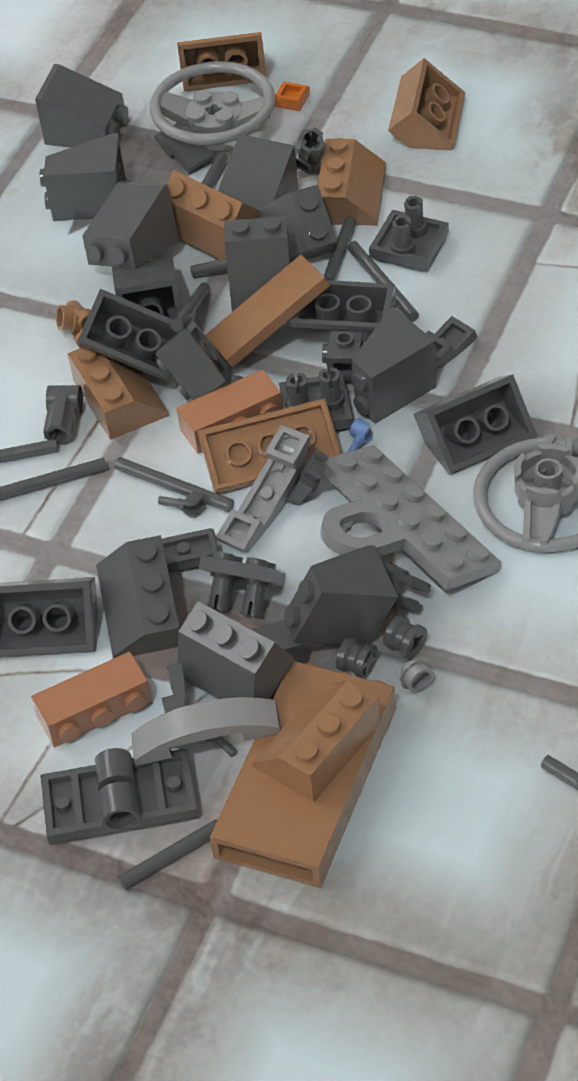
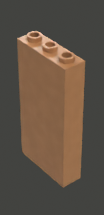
(276, 827)

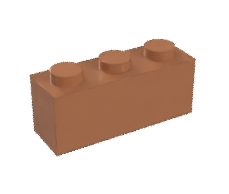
(233, 402)
(92, 699)

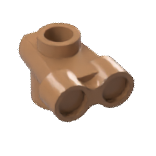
(73, 318)

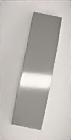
(269, 490)
(202, 722)

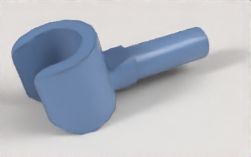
(361, 432)

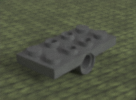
(117, 795)

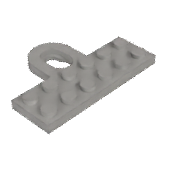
(407, 517)

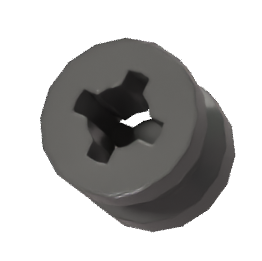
(405, 636)
(356, 657)

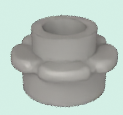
(416, 675)

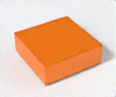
(291, 96)

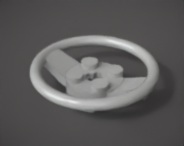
(211, 116)
(544, 487)

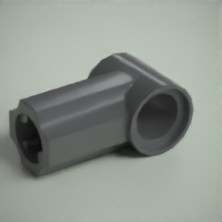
(309, 149)
(62, 407)

